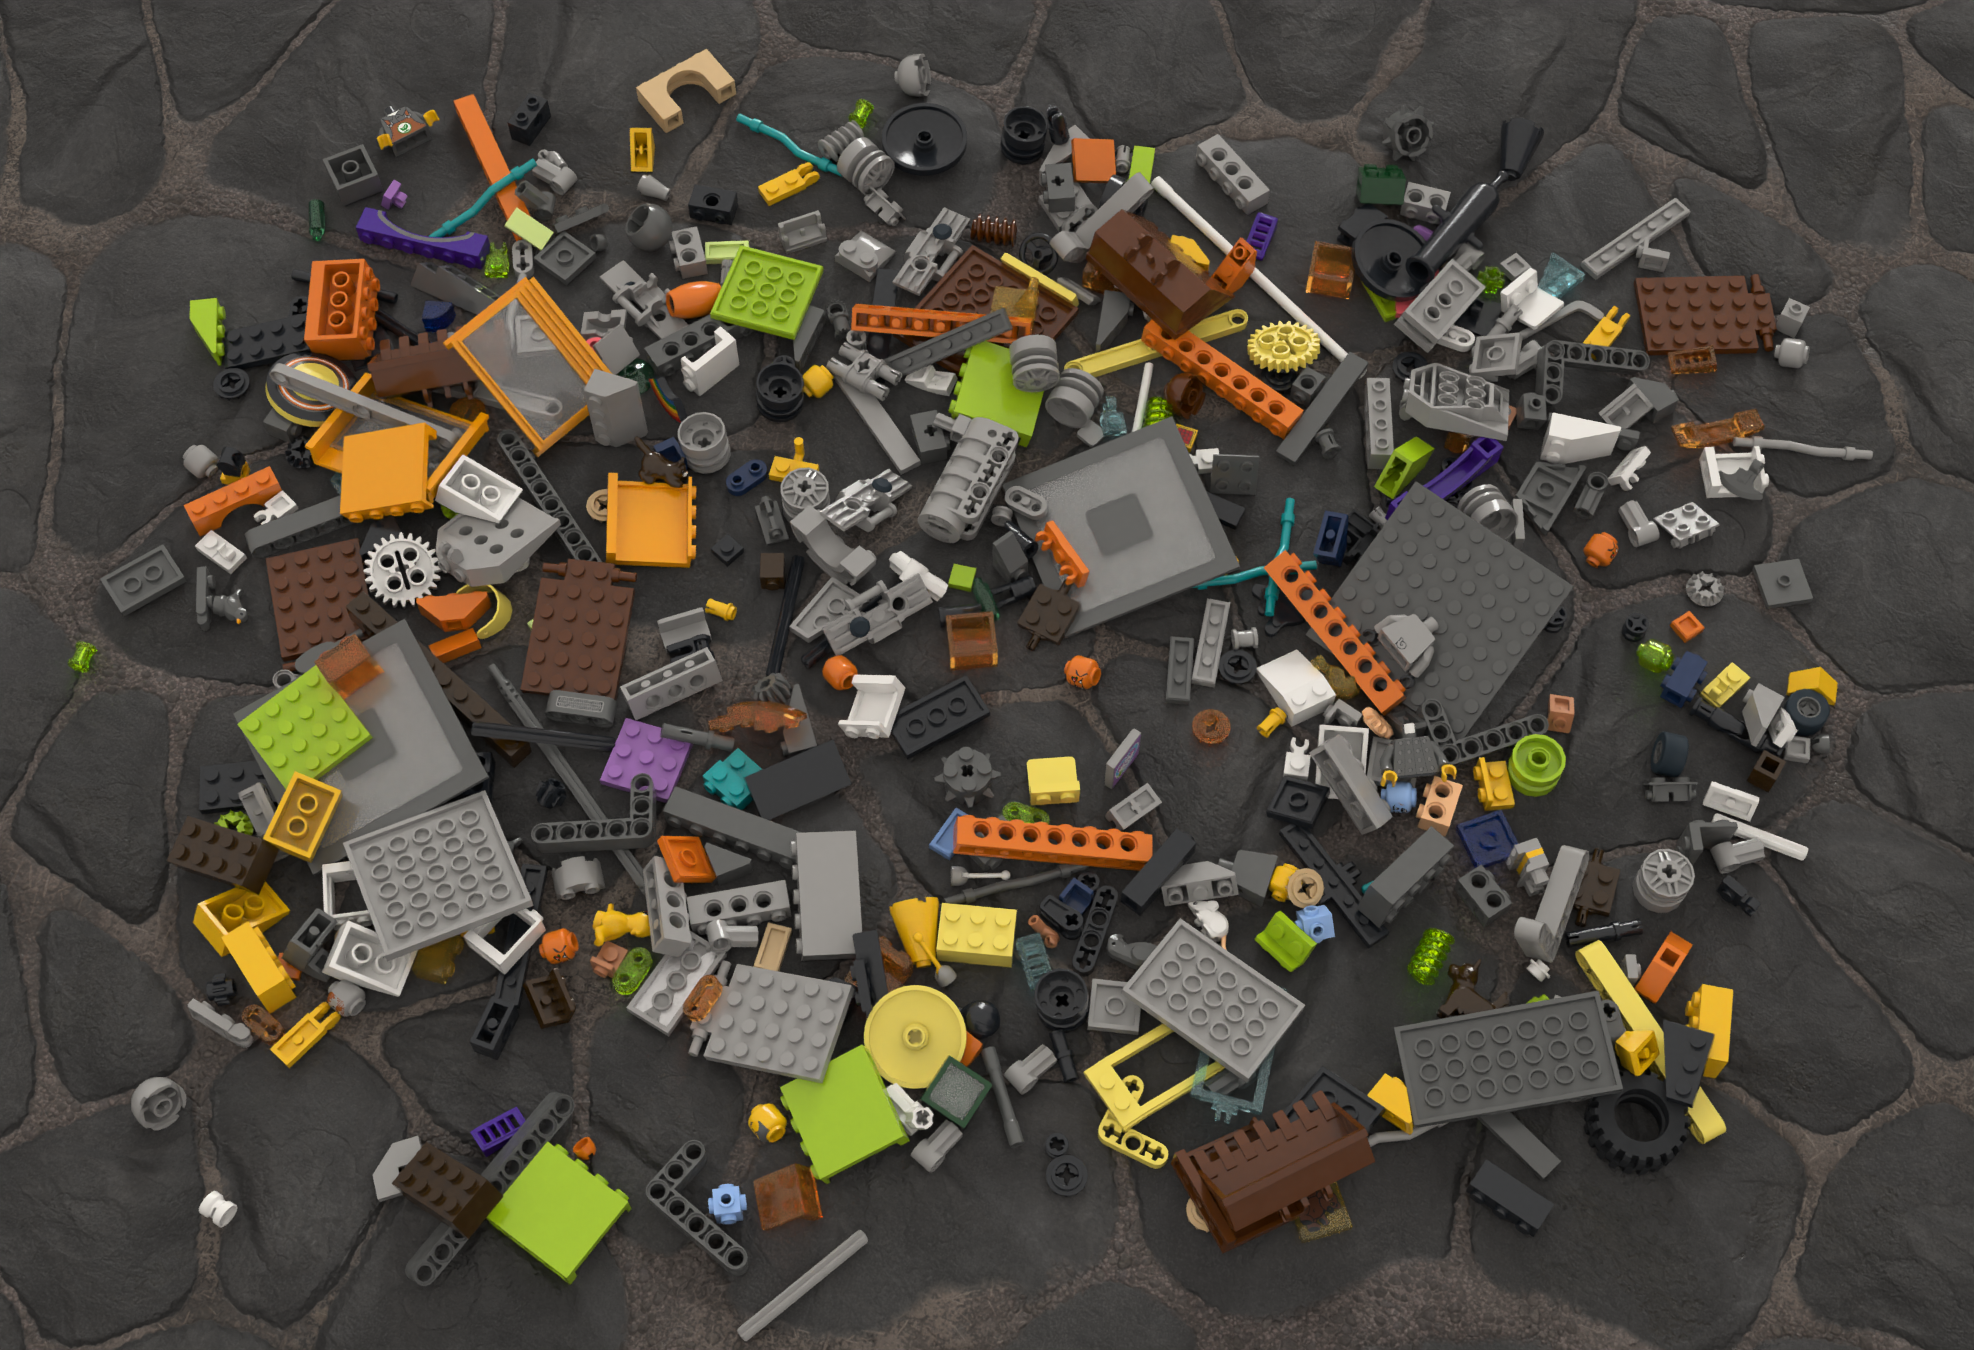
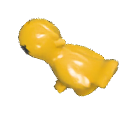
(614, 924)

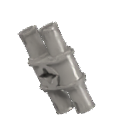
(864, 371)

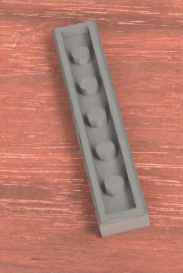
(1628, 242)
(881, 427)

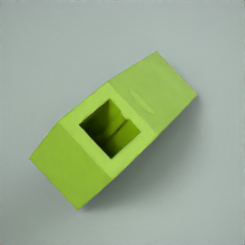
(207, 319)

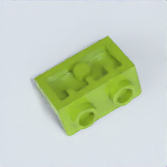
(1286, 942)

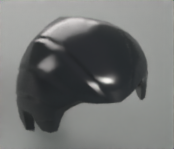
(980, 1018)

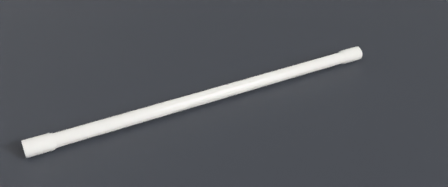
(1167, 192)

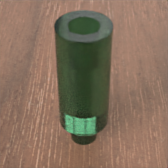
(316, 219)
(984, 596)

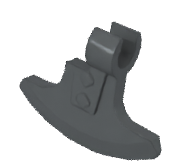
(1742, 481)

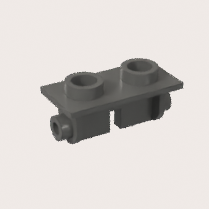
(771, 521)
(1680, 789)

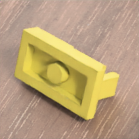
(1724, 686)

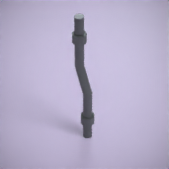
(970, 895)

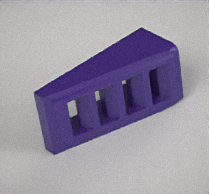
(1265, 224)
(487, 1128)

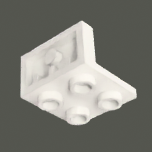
(1533, 301)

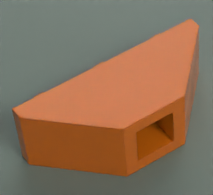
(1236, 266)
(454, 610)
(1663, 967)

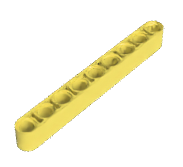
(1614, 986)

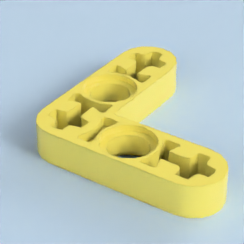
(1112, 1142)

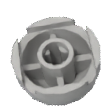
(913, 75)
(157, 1102)

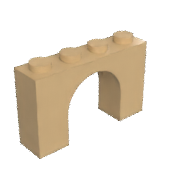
(699, 70)

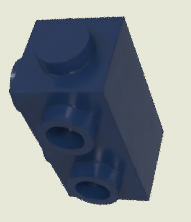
(1686, 674)

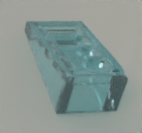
(1030, 941)

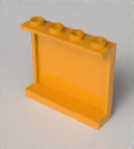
(385, 472)
(650, 523)

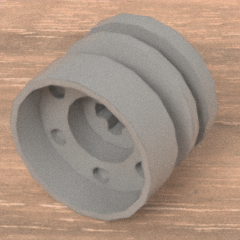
(865, 165)
(1034, 363)
(1074, 398)
(704, 442)
(803, 488)
(1490, 509)
(1663, 880)

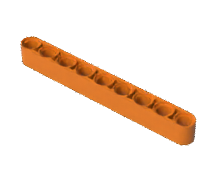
(488, 154)

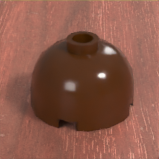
(1185, 394)

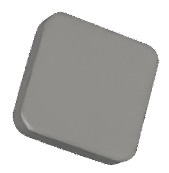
(1091, 434)

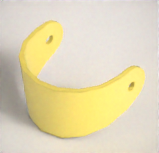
(502, 615)

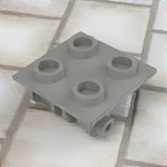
(1687, 524)

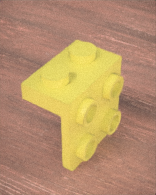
(1053, 781)

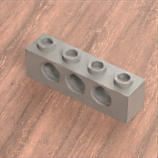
(1232, 174)
(1378, 422)
(671, 683)
(748, 897)
(666, 910)

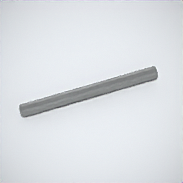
(802, 1285)

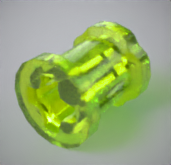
(861, 112)
(82, 656)

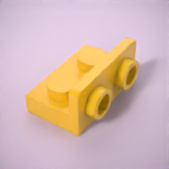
(1494, 785)

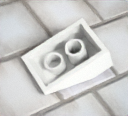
(1577, 439)
(477, 491)
(1296, 687)
(1357, 739)
(361, 960)

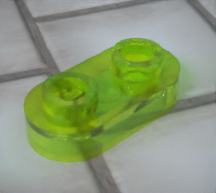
(1025, 813)
(634, 970)

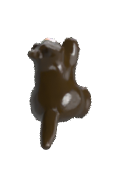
(656, 467)

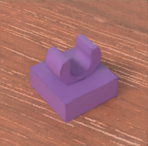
(394, 196)

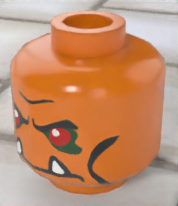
(1601, 550)
(1082, 672)
(559, 946)

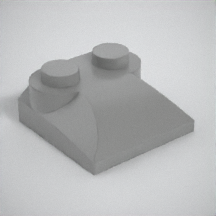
(864, 255)

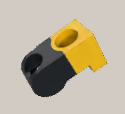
(232, 465)

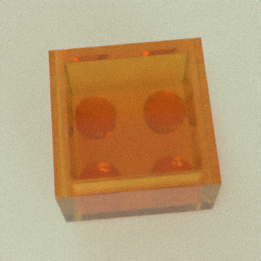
(1331, 270)
(971, 641)
(349, 666)

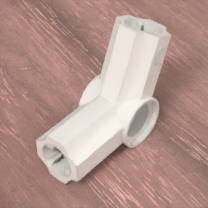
(907, 567)
(911, 1113)

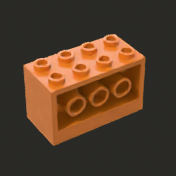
(342, 309)

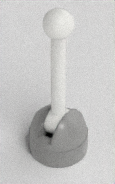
(960, 876)

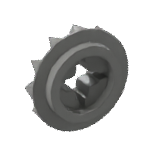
(1705, 597)

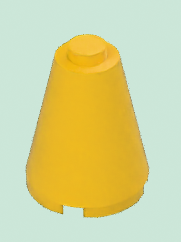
(917, 917)

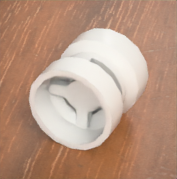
(218, 1209)

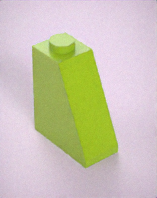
(1403, 466)

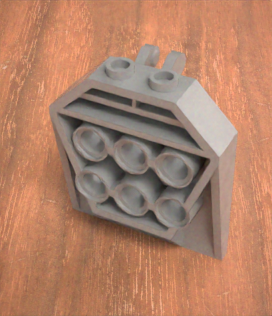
(1455, 402)
(489, 551)

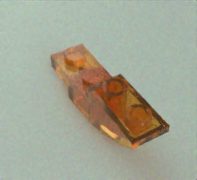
(760, 714)

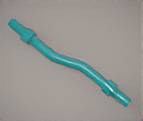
(757, 126)
(515, 174)
(1287, 522)
(1249, 574)

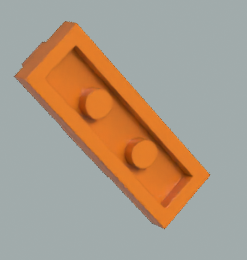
(1063, 554)

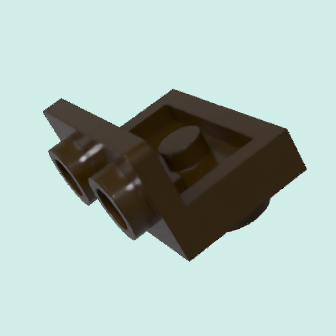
(550, 999)

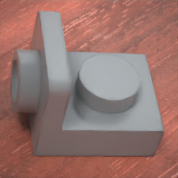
(1651, 258)
(1344, 713)

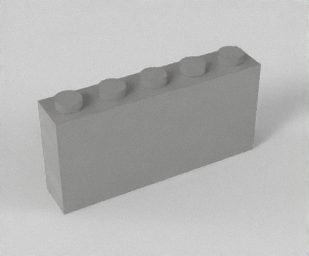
(826, 894)

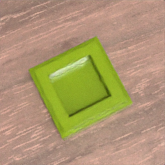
(962, 577)

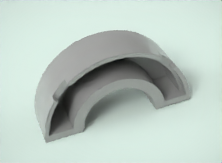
(829, 549)

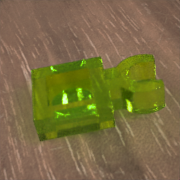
(498, 263)

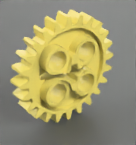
(1283, 346)

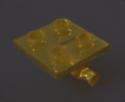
(1017, 301)

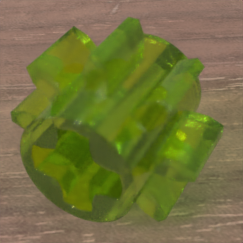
(1491, 278)

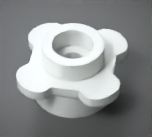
(1538, 970)

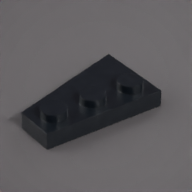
(1685, 1061)

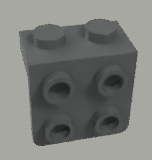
(1704, 834)

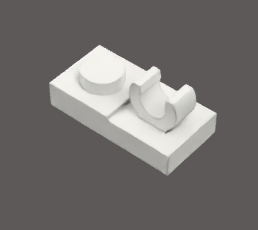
(1624, 471)
(220, 552)
(1782, 728)
(1731, 801)

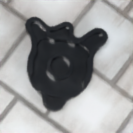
(1284, 613)

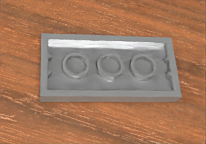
(671, 982)

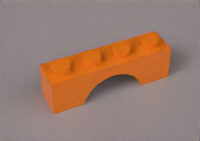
(210, 510)

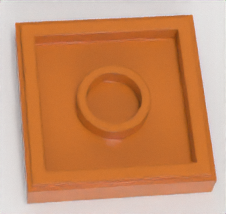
(1093, 160)
(686, 859)

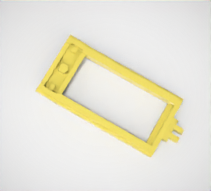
(1117, 1096)

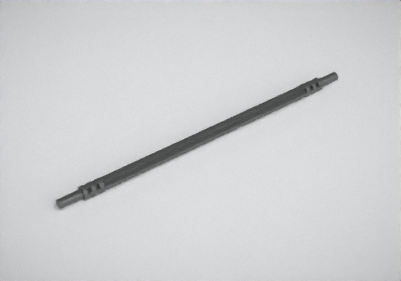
(565, 771)

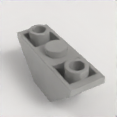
(1199, 883)

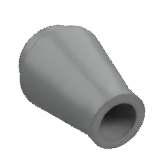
(651, 187)

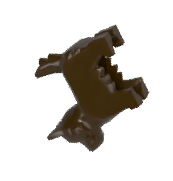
(1462, 997)

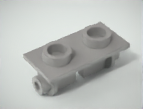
(890, 211)

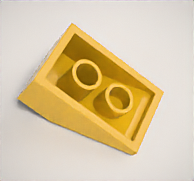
(235, 907)

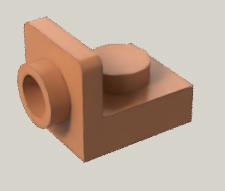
(1560, 713)
(608, 959)

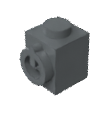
(1531, 411)

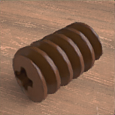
(994, 230)

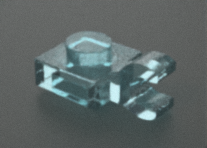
(1111, 421)

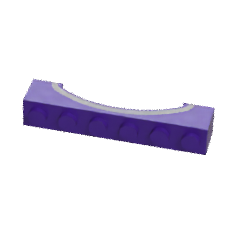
(464, 249)
(1472, 463)

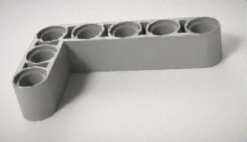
(1074, 246)
(1543, 935)

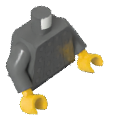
(1413, 758)

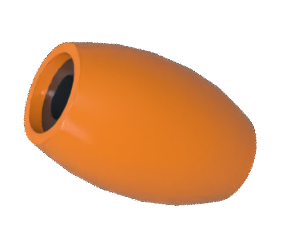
(692, 299)

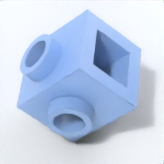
(1316, 922)
(730, 1212)

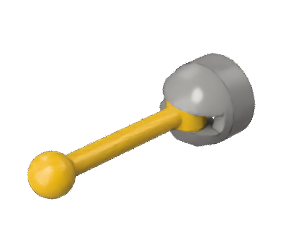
(943, 974)

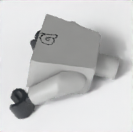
(1407, 642)

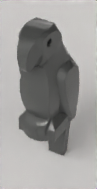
(1129, 954)

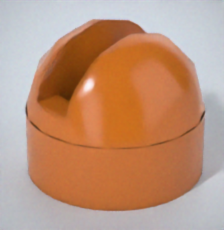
(584, 1148)

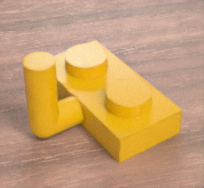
(782, 466)

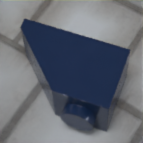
(1332, 539)

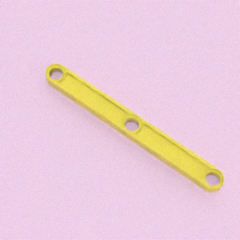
(1138, 352)

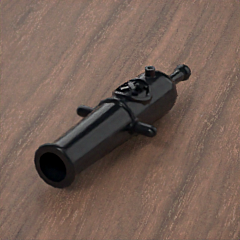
(1456, 228)

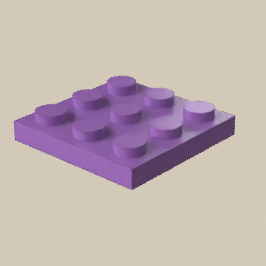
(644, 751)

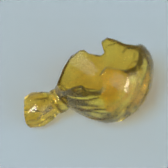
(1343, 687)

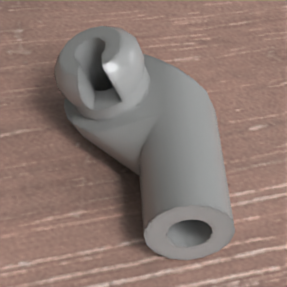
(552, 157)

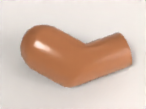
(1049, 935)

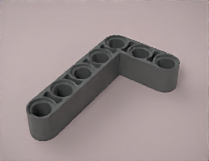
(1582, 361)
(1478, 741)
(606, 828)
(691, 1214)

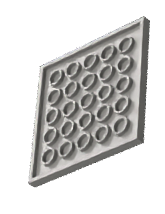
(437, 875)

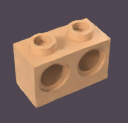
(1441, 806)

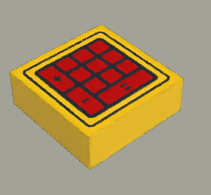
(1188, 435)

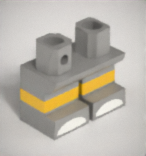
(1530, 864)

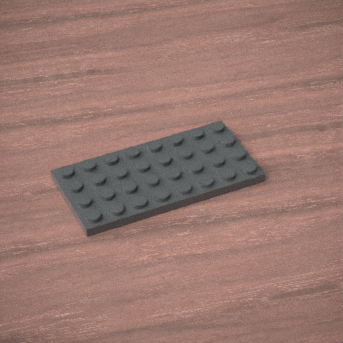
(1507, 1059)

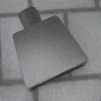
(1252, 874)

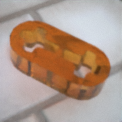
(703, 998)
(259, 1028)

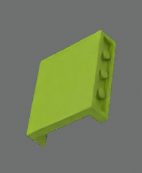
(990, 392)
(844, 1115)
(558, 1210)

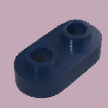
(747, 476)

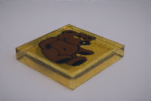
(1323, 1217)

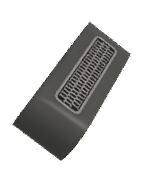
(581, 708)

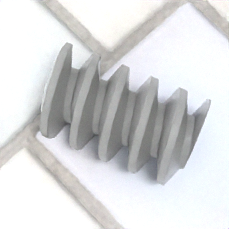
(839, 140)

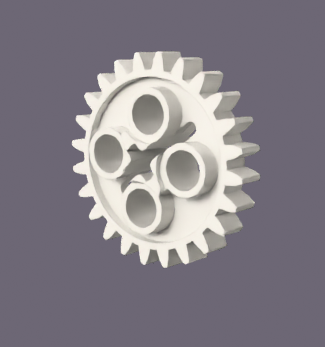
(383, 576)

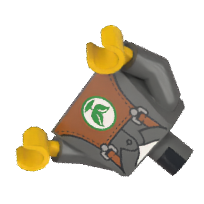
(404, 129)

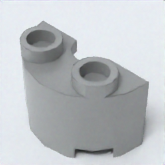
(598, 324)
(577, 876)

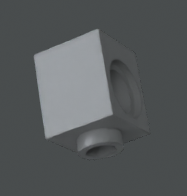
(1792, 318)

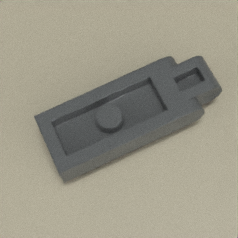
(582, 215)
(204, 597)

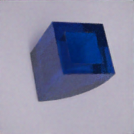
(437, 315)

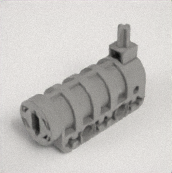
(967, 477)

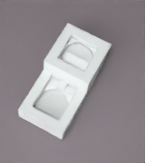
(932, 381)

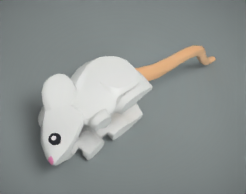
(1213, 923)

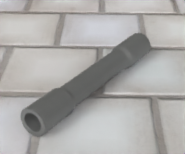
(1010, 1125)

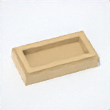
(773, 947)

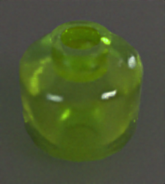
(1655, 656)

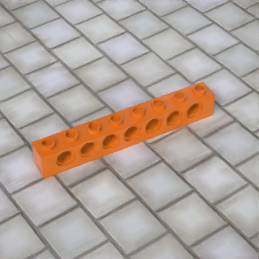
(926, 322)
(1232, 377)
(1383, 700)
(1042, 850)

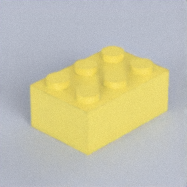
(976, 935)

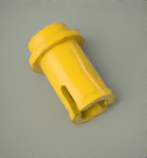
(721, 609)
(1272, 721)

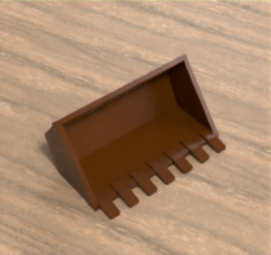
(1155, 273)
(420, 368)
(1285, 1163)

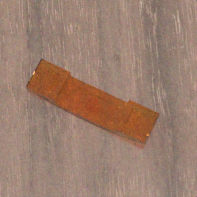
(1718, 432)

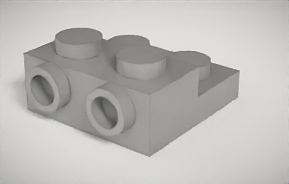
(1496, 356)

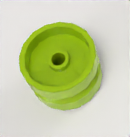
(1536, 765)

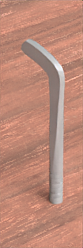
(1565, 311)

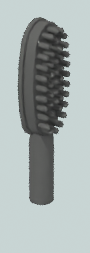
(306, 660)

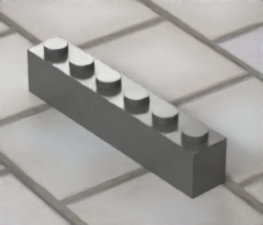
(730, 826)

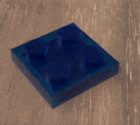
(1487, 839)

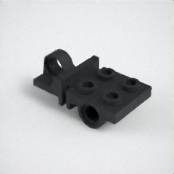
(1360, 534)

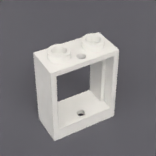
(338, 873)
(502, 962)

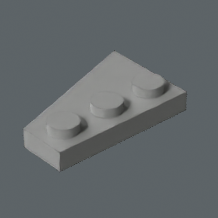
(823, 609)

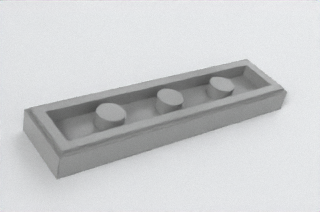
(1210, 643)

